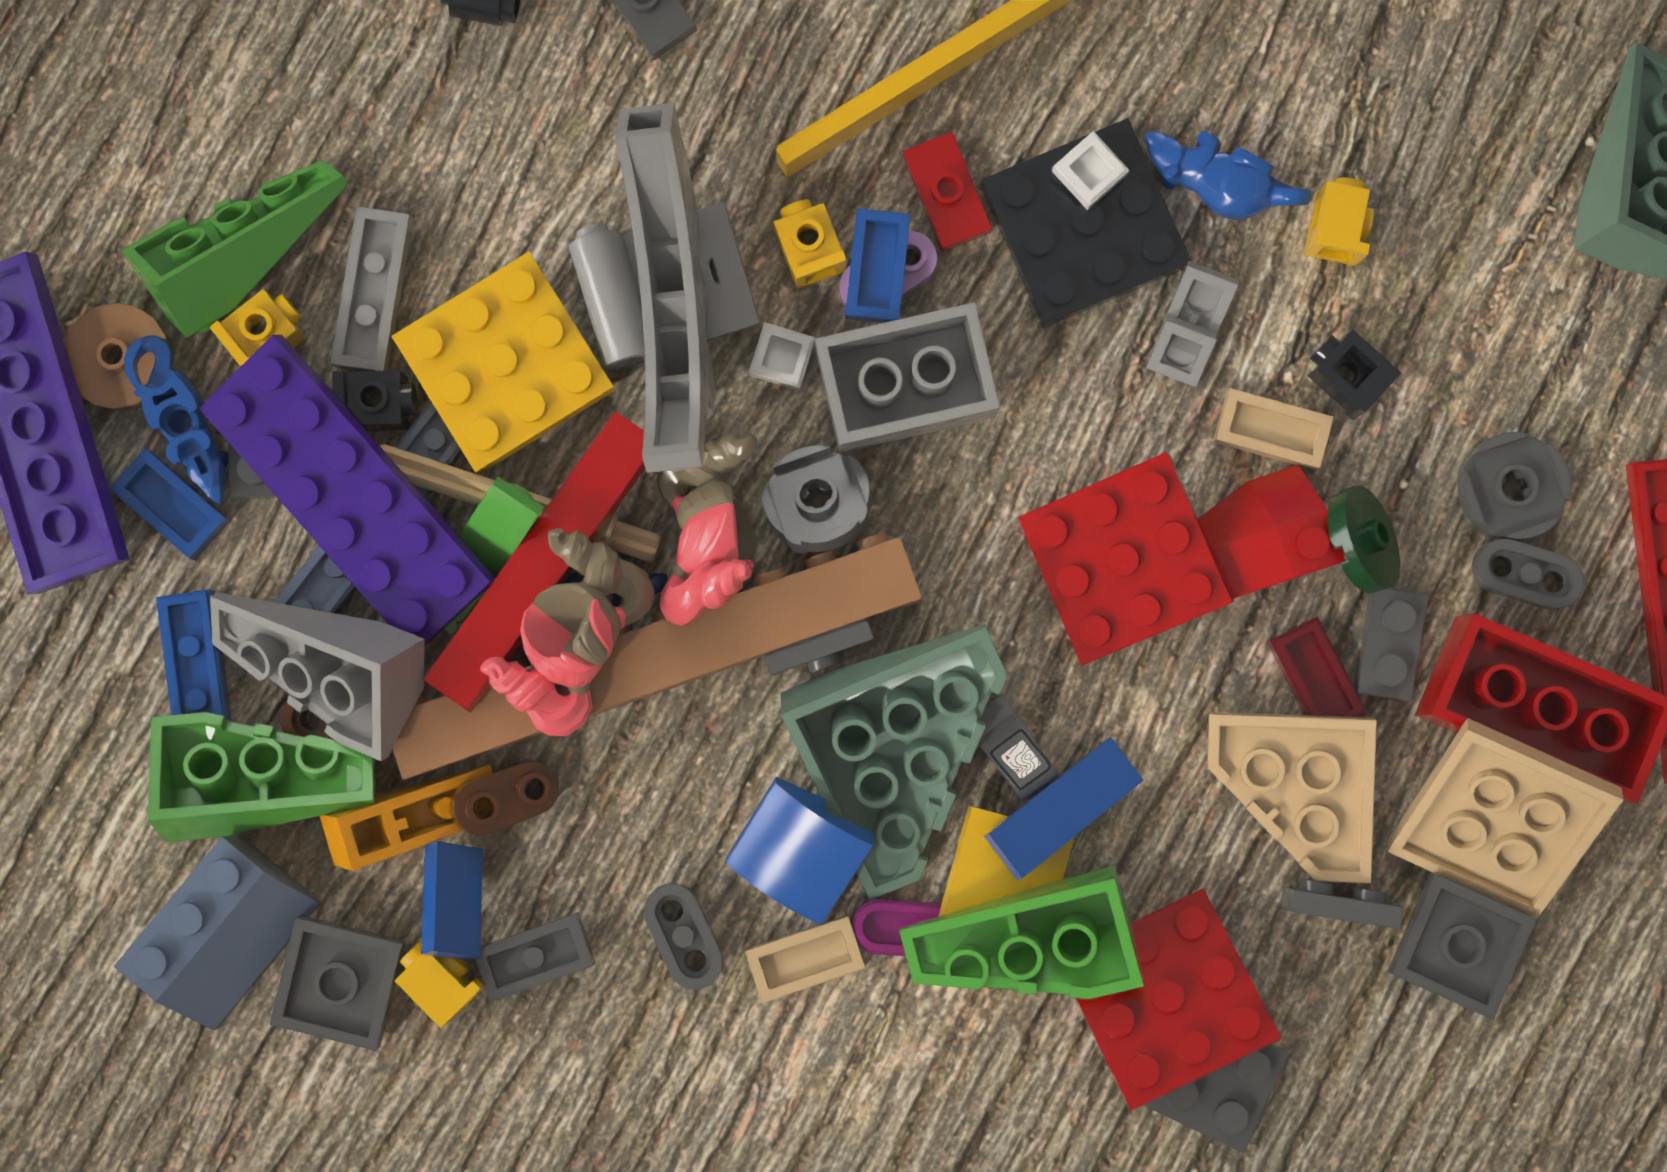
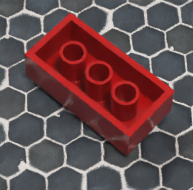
(1546, 702)

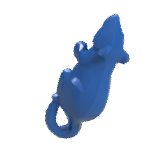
(1228, 184)
(173, 407)

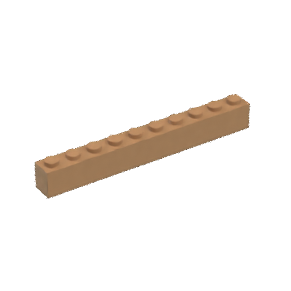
(668, 655)

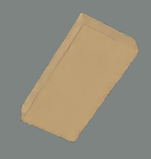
(1273, 429)
(804, 959)

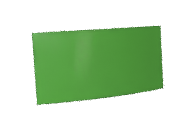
(500, 523)

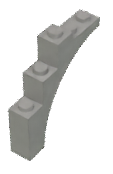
(671, 287)

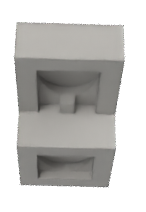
(1192, 323)

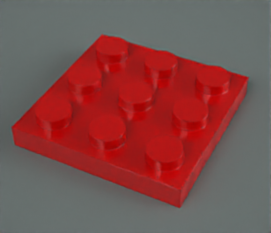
(1125, 559)
(1191, 1012)

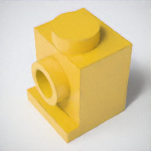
(1339, 222)
(809, 262)
(236, 329)
(438, 984)

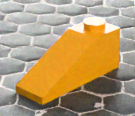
(398, 821)

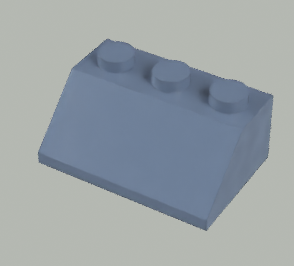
(217, 932)

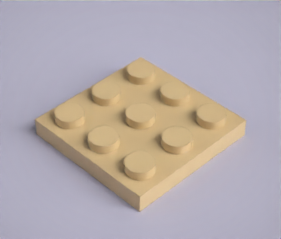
(1504, 819)

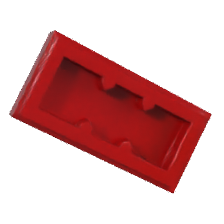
(947, 191)

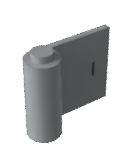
(611, 286)

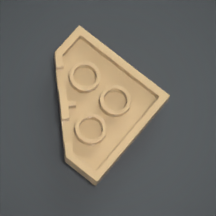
(1304, 784)

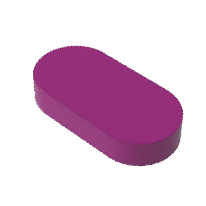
(879, 920)

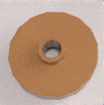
(89, 347)

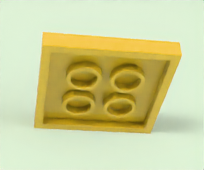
(503, 363)

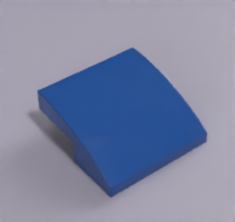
(799, 851)

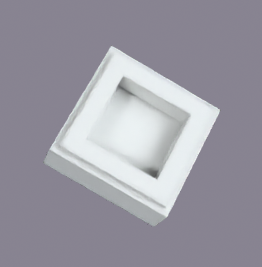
(1090, 170)
(782, 356)

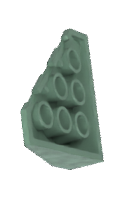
(1626, 188)
(891, 740)

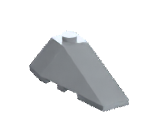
(338, 666)

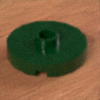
(1367, 538)

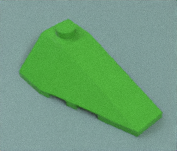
(214, 263)
(238, 777)
(1045, 939)

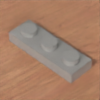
(371, 290)

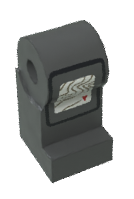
(1013, 750)

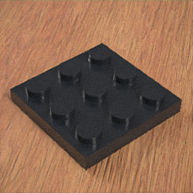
(1081, 255)

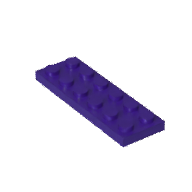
(49, 462)
(346, 491)

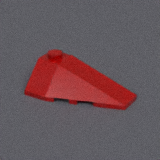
(1270, 532)

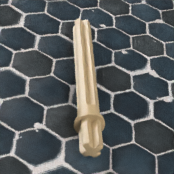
(473, 487)

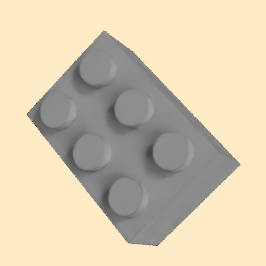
(907, 377)

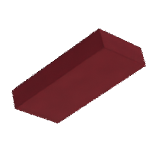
(1315, 672)

